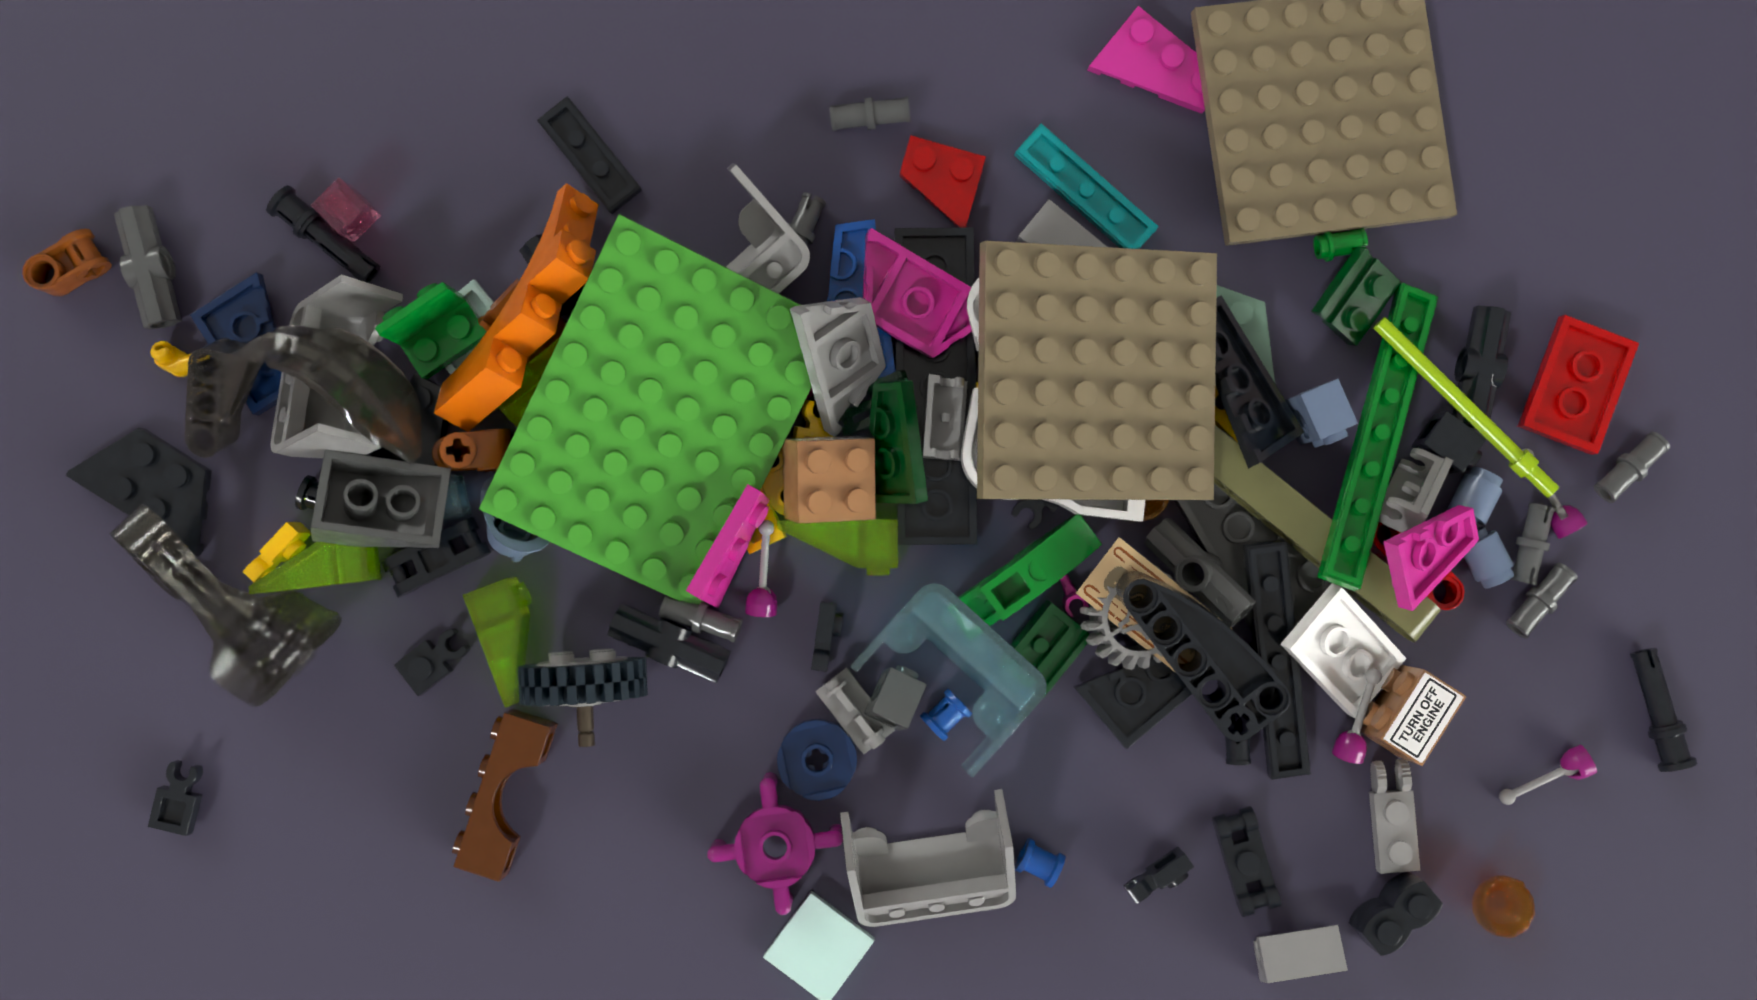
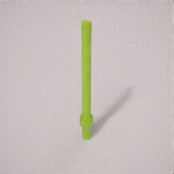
(1521, 462)

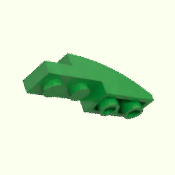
(1032, 570)

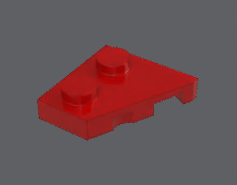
(943, 176)

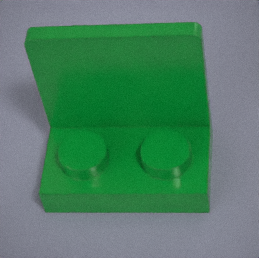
(433, 328)

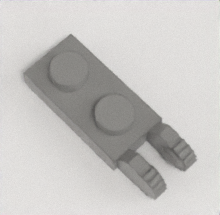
(1393, 820)

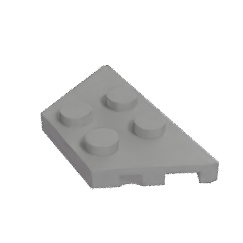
(839, 353)

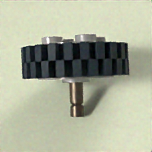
(582, 684)

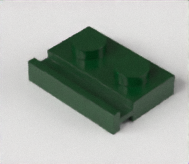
(1356, 296)
(1050, 642)

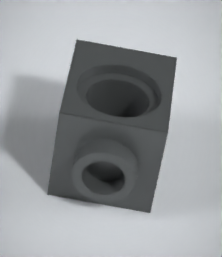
(896, 697)

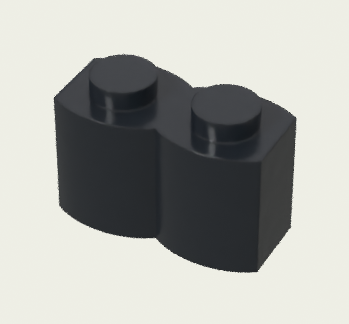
(1401, 907)

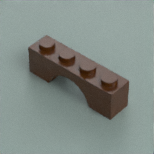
(489, 841)

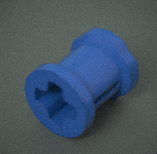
(946, 714)
(1039, 862)

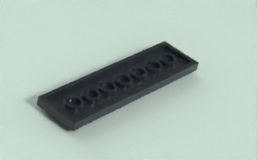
(951, 506)

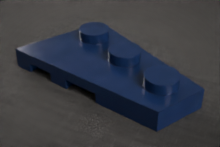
(243, 316)

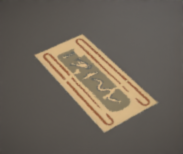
(1118, 561)

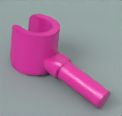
(1070, 594)

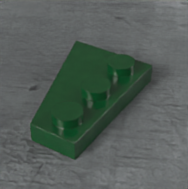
(897, 444)

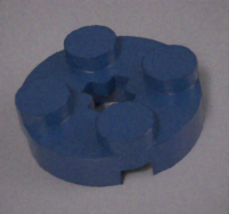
(804, 778)

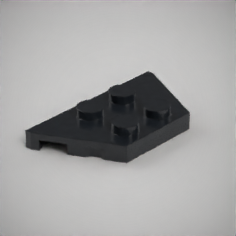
(150, 473)

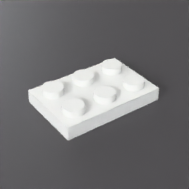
(1339, 645)

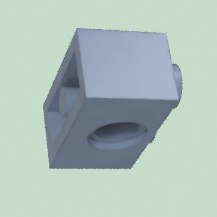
(1322, 414)

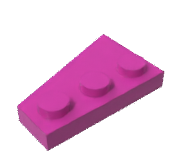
(1152, 59)
(729, 547)
(1428, 553)

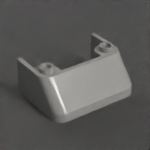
(775, 248)
(303, 418)
(932, 873)

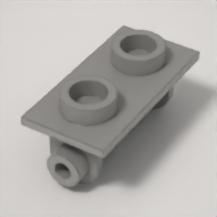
(848, 703)

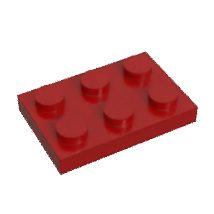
(1578, 384)

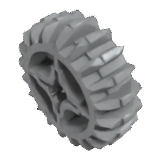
(1103, 635)

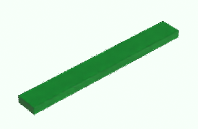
(1376, 444)

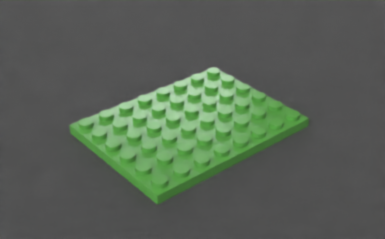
(653, 411)

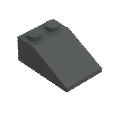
(379, 502)

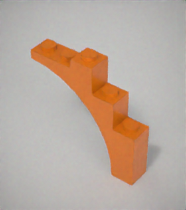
(529, 316)

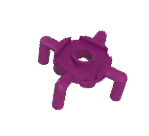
(779, 821)

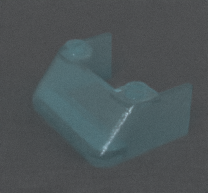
(1009, 680)

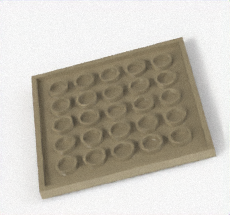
(1322, 116)
(1095, 373)

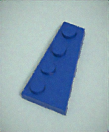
(848, 274)

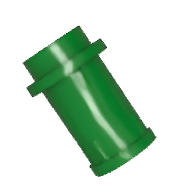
(1330, 245)

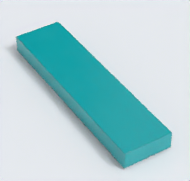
(1085, 189)

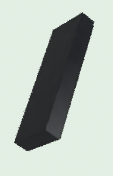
(589, 155)

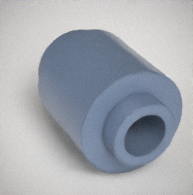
(1479, 491)
(1489, 559)

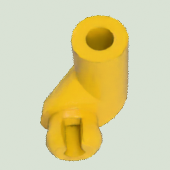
(170, 358)

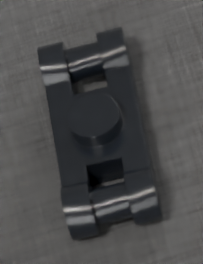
(435, 562)
(1246, 861)

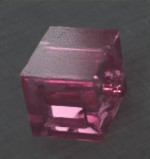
(346, 210)

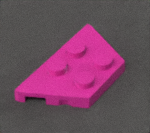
(913, 297)

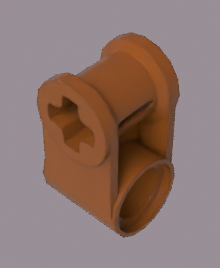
(73, 260)
(479, 450)

